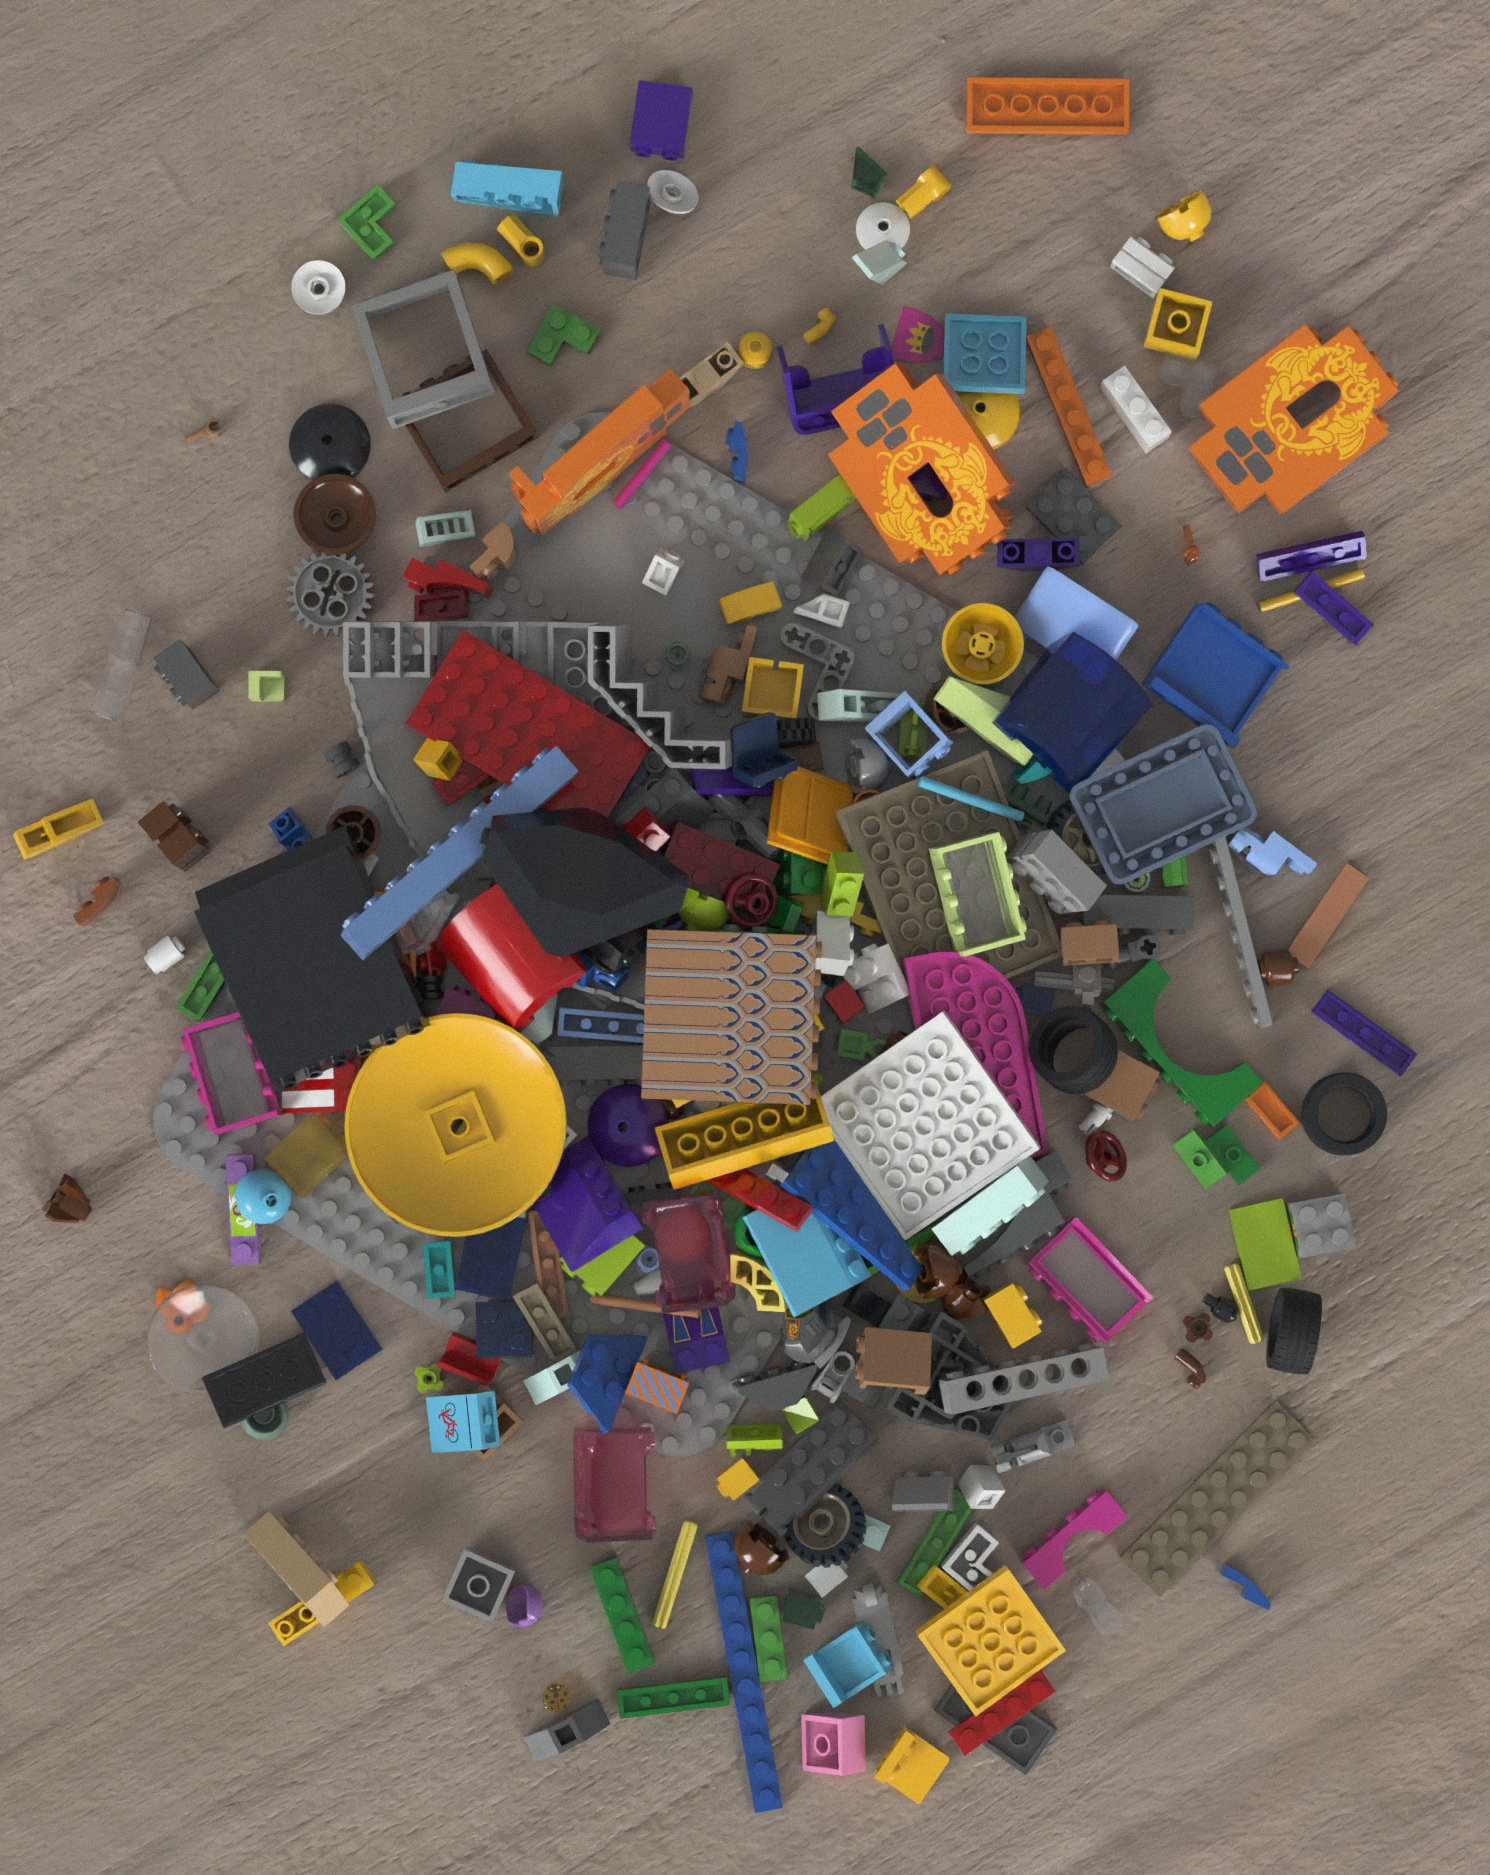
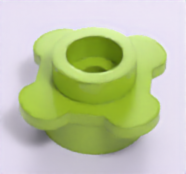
(423, 1384)

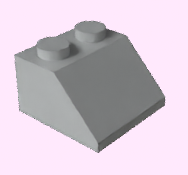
(923, 1493)

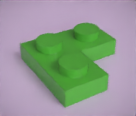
(362, 222)
(562, 328)

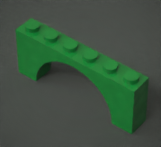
(1134, 1010)

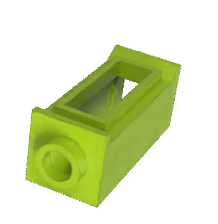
(821, 508)

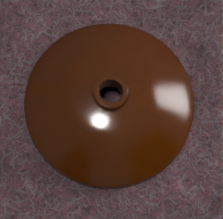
(331, 497)

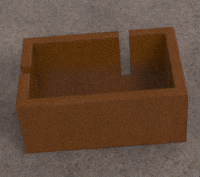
(178, 840)

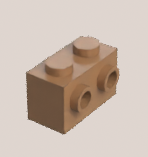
(1089, 943)

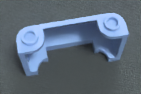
(1062, 606)

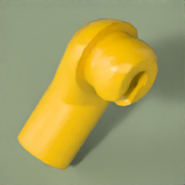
(822, 328)

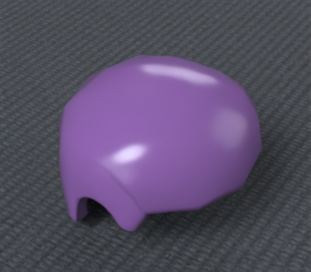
(523, 1605)

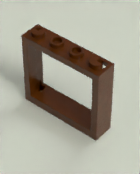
(490, 455)

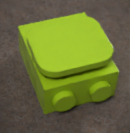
(607, 1267)

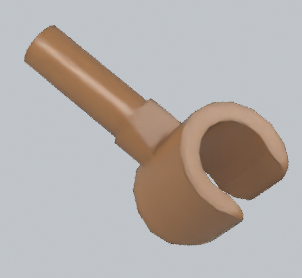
(205, 431)

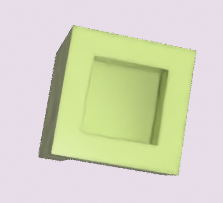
(266, 686)

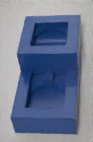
(1250, 1590)

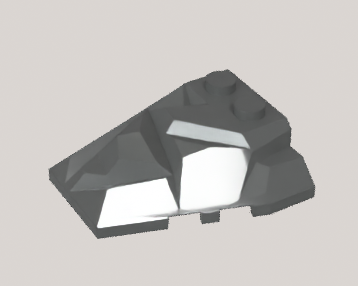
(950, 1352)

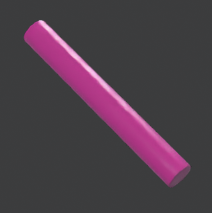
(641, 474)

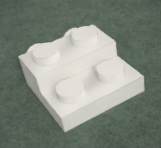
(877, 977)

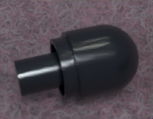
(1222, 1308)

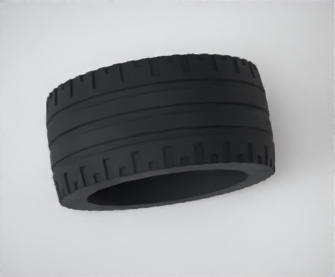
(1053, 1030)
(1377, 1108)
(1294, 1331)

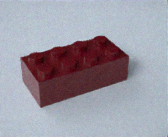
(714, 863)

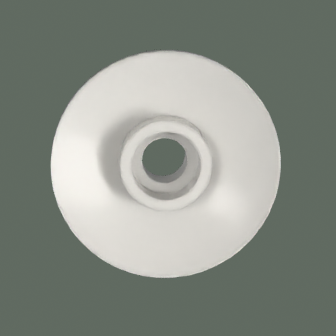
(673, 191)
(868, 221)
(318, 274)

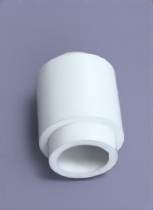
(165, 954)

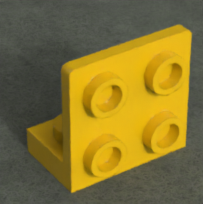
(911, 1765)

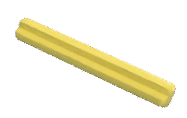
(674, 1574)

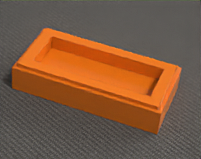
(1272, 1111)

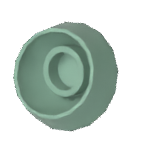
(268, 1423)

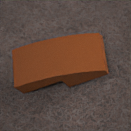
(103, 894)

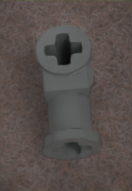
(1131, 951)

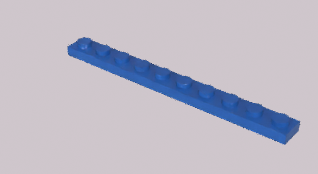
(744, 1672)

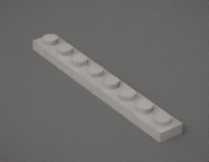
(1240, 933)

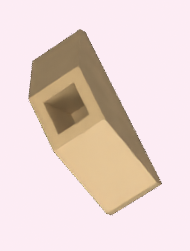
(711, 373)

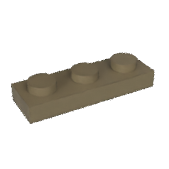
(545, 1321)

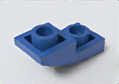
(737, 443)
(290, 829)

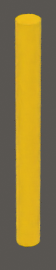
(1291, 597)

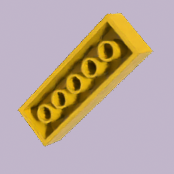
(739, 1138)

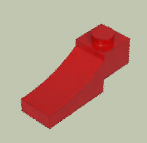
(445, 576)

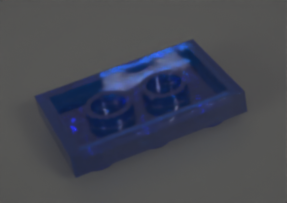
(491, 1261)
(336, 1330)

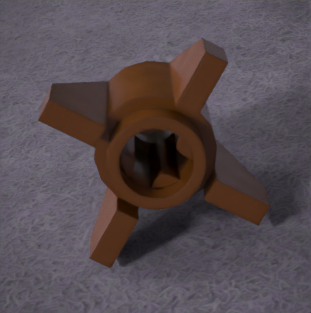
(67, 1203)
(965, 1299)

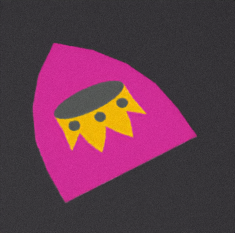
(918, 337)

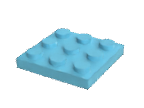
(985, 353)

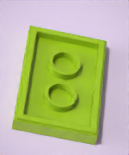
(1264, 1244)

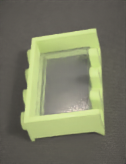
(978, 893)

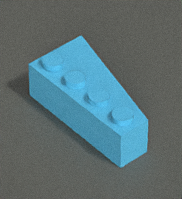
(508, 187)

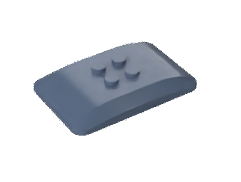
(1163, 804)

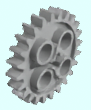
(307, 585)

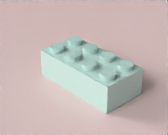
(995, 1202)

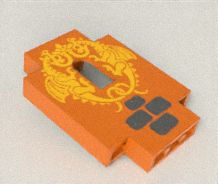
(894, 433)
(1259, 444)
(600, 454)

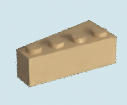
(297, 1568)

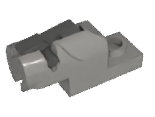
(1032, 1445)

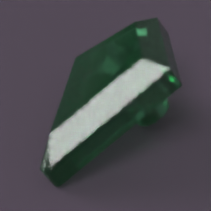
(867, 174)

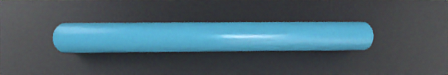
(971, 799)

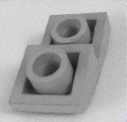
(843, 1325)

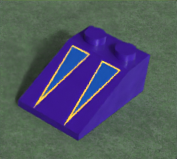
(696, 1341)

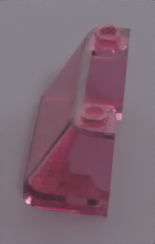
(691, 1251)
(612, 1484)

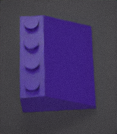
(585, 1207)

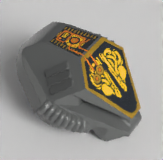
(809, 1332)

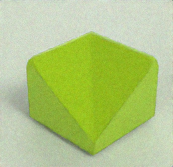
(800, 1415)

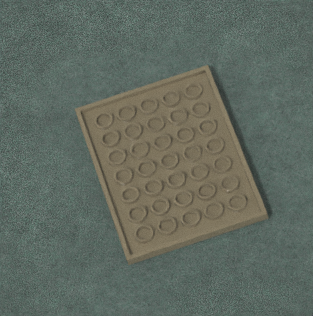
(893, 844)

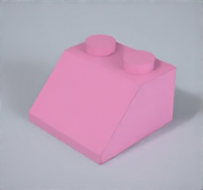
(833, 1743)

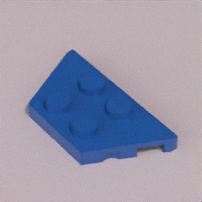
(604, 1374)

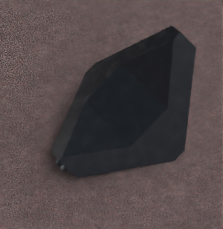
(579, 876)

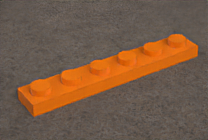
(1068, 407)

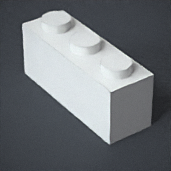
(1135, 409)

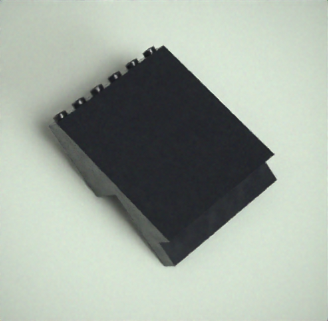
(291, 971)

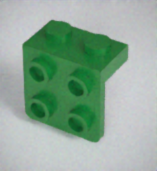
(797, 874)

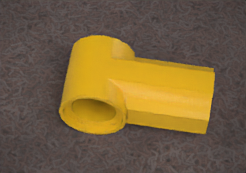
(929, 187)
(521, 240)

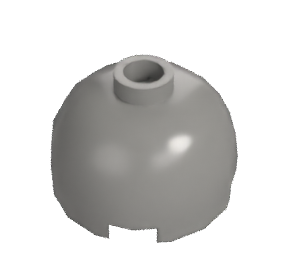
(867, 764)

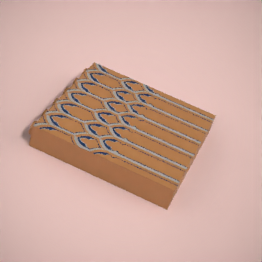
(730, 1017)

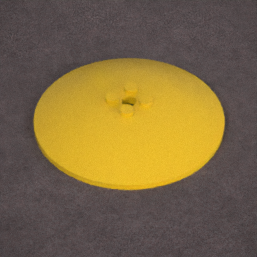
(405, 1114)

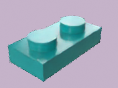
(439, 1269)

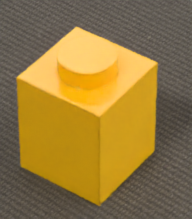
(438, 759)
(736, 1479)

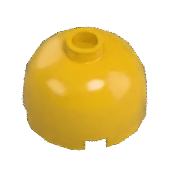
(1187, 217)

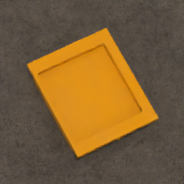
(805, 814)

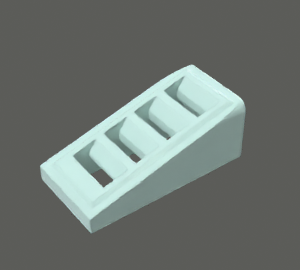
(443, 518)

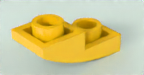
(749, 603)

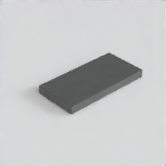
(1016, 1744)

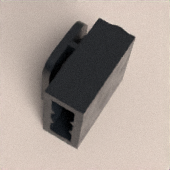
(619, 951)

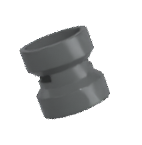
(342, 761)

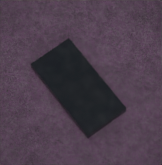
(264, 1380)

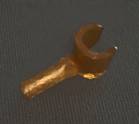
(1190, 554)

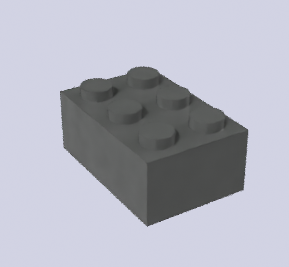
(625, 230)

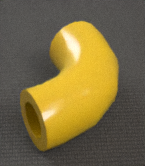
(479, 257)

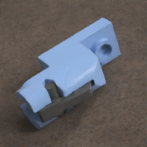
(1267, 854)

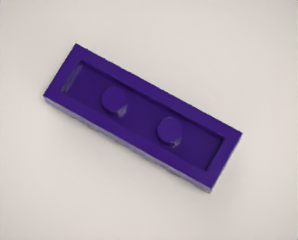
(1333, 608)

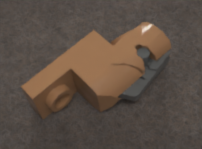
(726, 666)

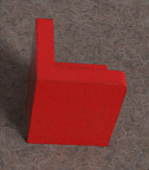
(844, 1002)

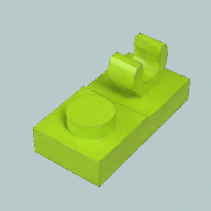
(753, 1436)

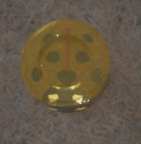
(556, 1697)

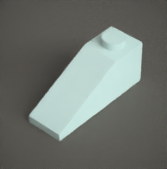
(881, 261)
(852, 705)

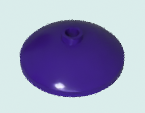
(642, 1115)

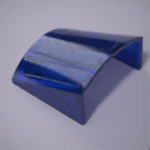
(1073, 708)

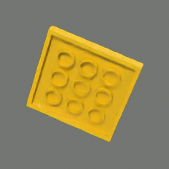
(990, 1640)

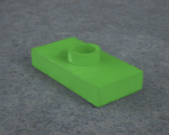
(1200, 1158)

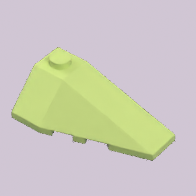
(977, 710)

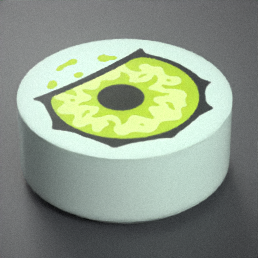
(1138, 884)

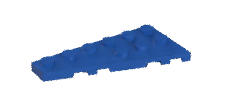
(846, 1205)

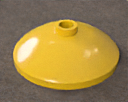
(998, 419)

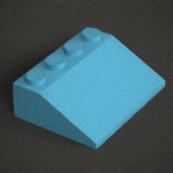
(806, 1263)

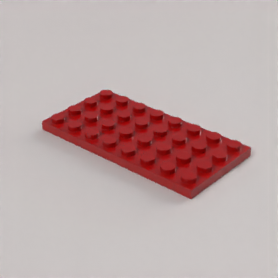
(507, 715)

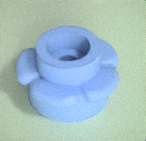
(641, 1259)

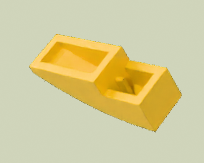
(57, 828)

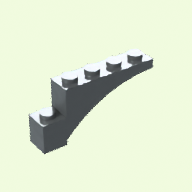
(1030, 1222)

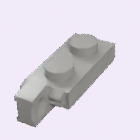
(1087, 983)

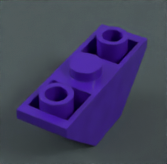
(1038, 554)

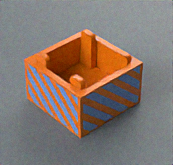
(657, 1386)

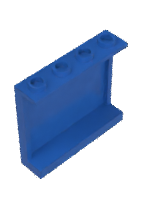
(1214, 671)

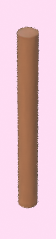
(637, 1304)

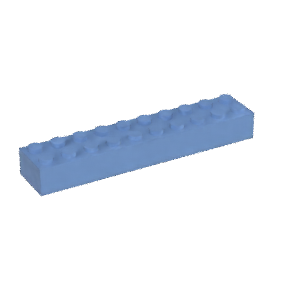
(455, 856)

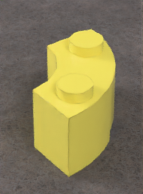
(757, 1278)

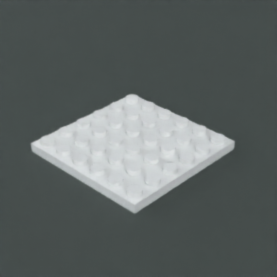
(926, 1125)

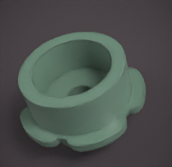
(677, 647)

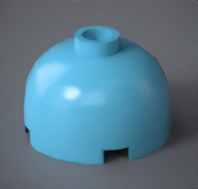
(262, 1196)

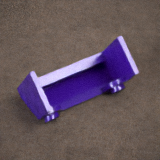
(814, 399)

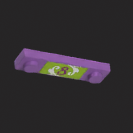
(243, 1233)

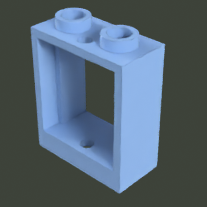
(894, 713)

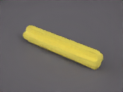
(1244, 1303)

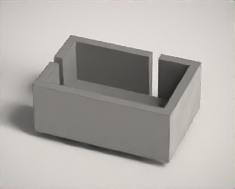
(1055, 872)

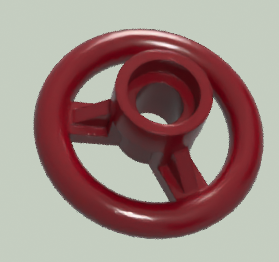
(762, 902)
(1102, 1156)

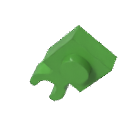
(855, 1044)

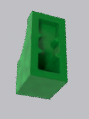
(787, 913)

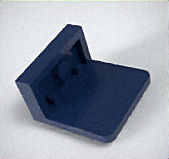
(757, 752)

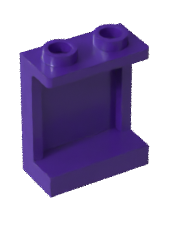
(661, 120)

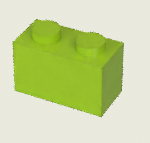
(842, 883)

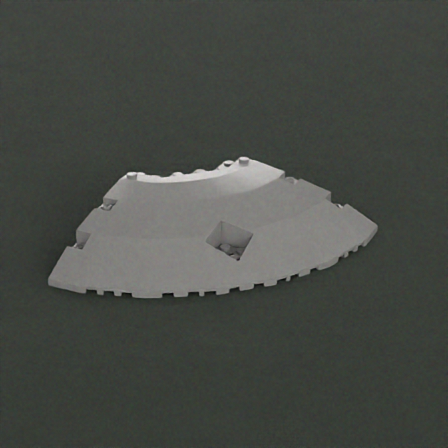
(589, 660)

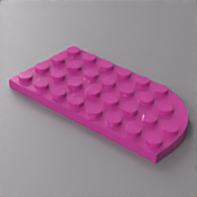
(987, 1017)

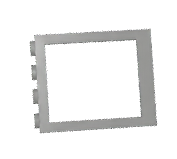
(440, 396)

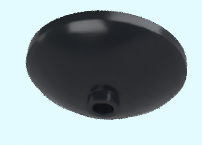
(348, 448)

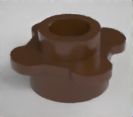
(1204, 1332)

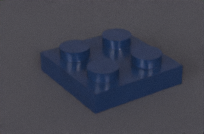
(502, 1331)

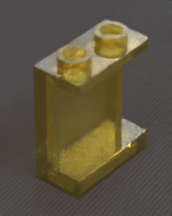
(308, 1154)

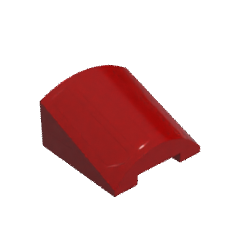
(505, 960)

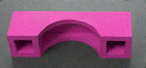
(1099, 1514)

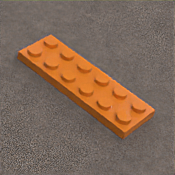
(1047, 106)

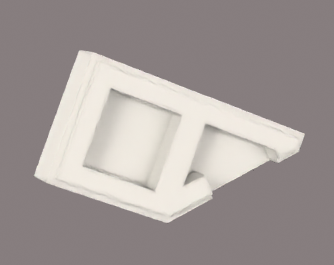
(825, 610)

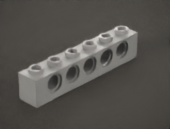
(1092, 1370)

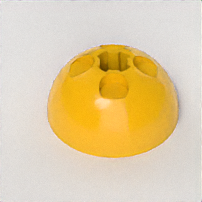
(995, 635)

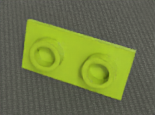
(913, 734)

